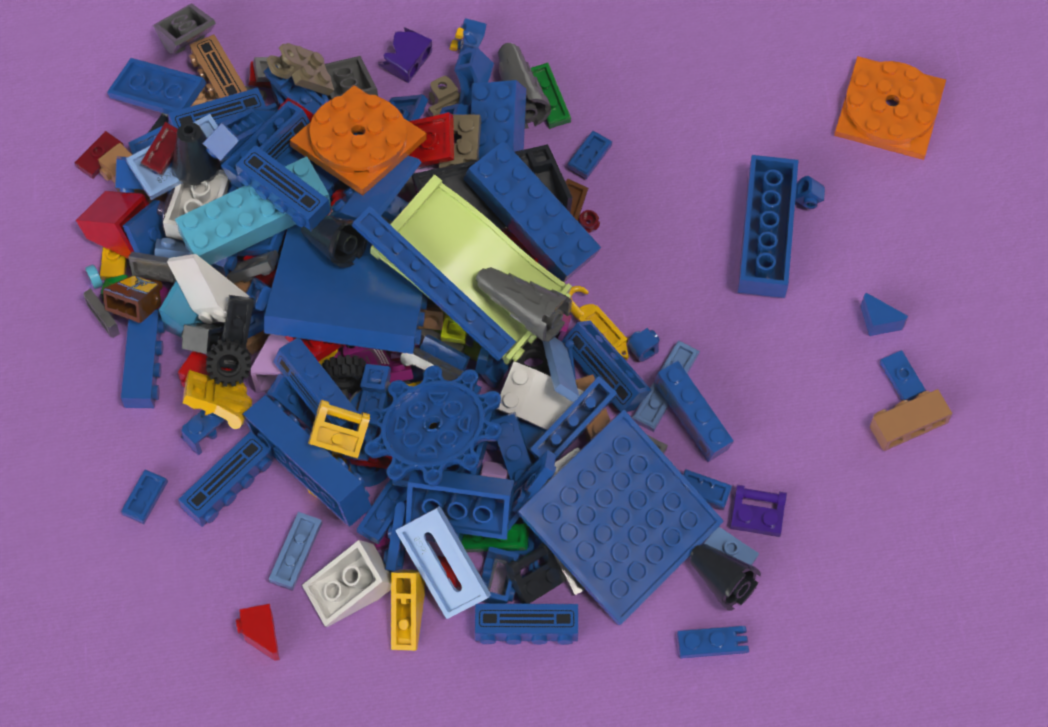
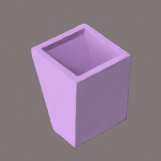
(263, 369)

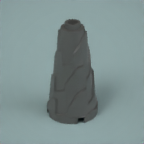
(514, 67)
(527, 302)

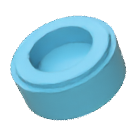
(94, 276)

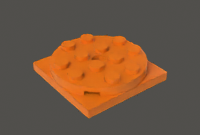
(897, 128)
(352, 158)

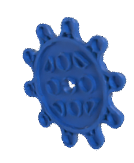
(440, 401)

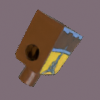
(133, 297)

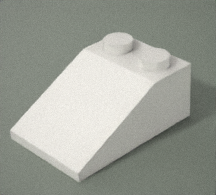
(190, 197)
(203, 287)
(532, 397)
(348, 583)

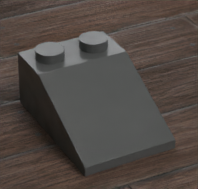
(183, 28)
(348, 73)

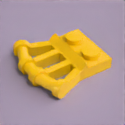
(226, 402)

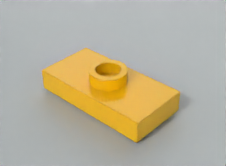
(112, 264)

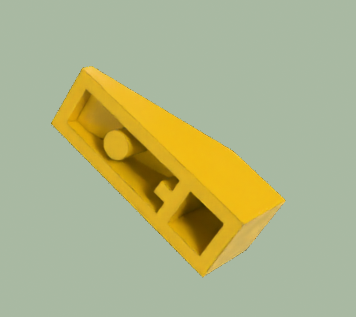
(406, 608)

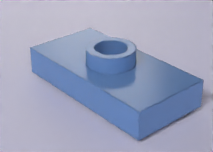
(729, 544)

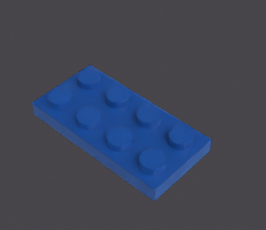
(155, 87)

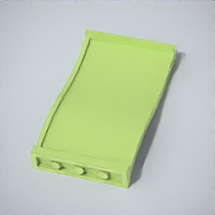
(461, 244)

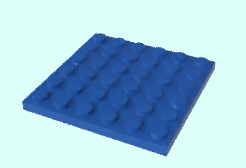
(620, 517)

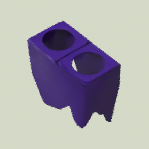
(411, 53)

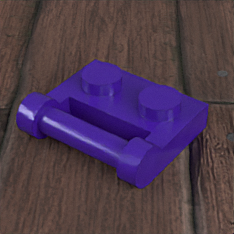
(757, 518)

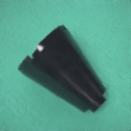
(190, 157)
(337, 240)
(726, 576)

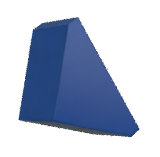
(881, 317)

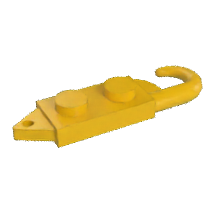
(601, 321)

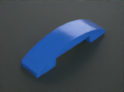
(301, 95)
(374, 395)

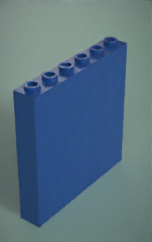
(348, 306)

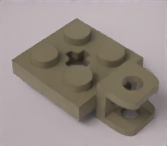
(304, 66)
(442, 96)
(468, 146)

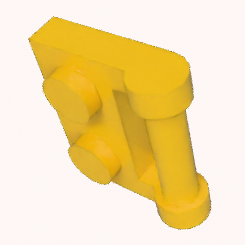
(336, 437)

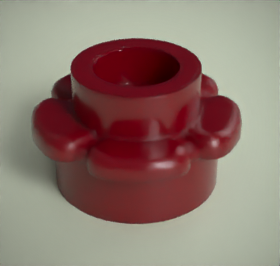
(589, 215)

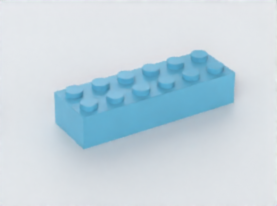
(239, 219)

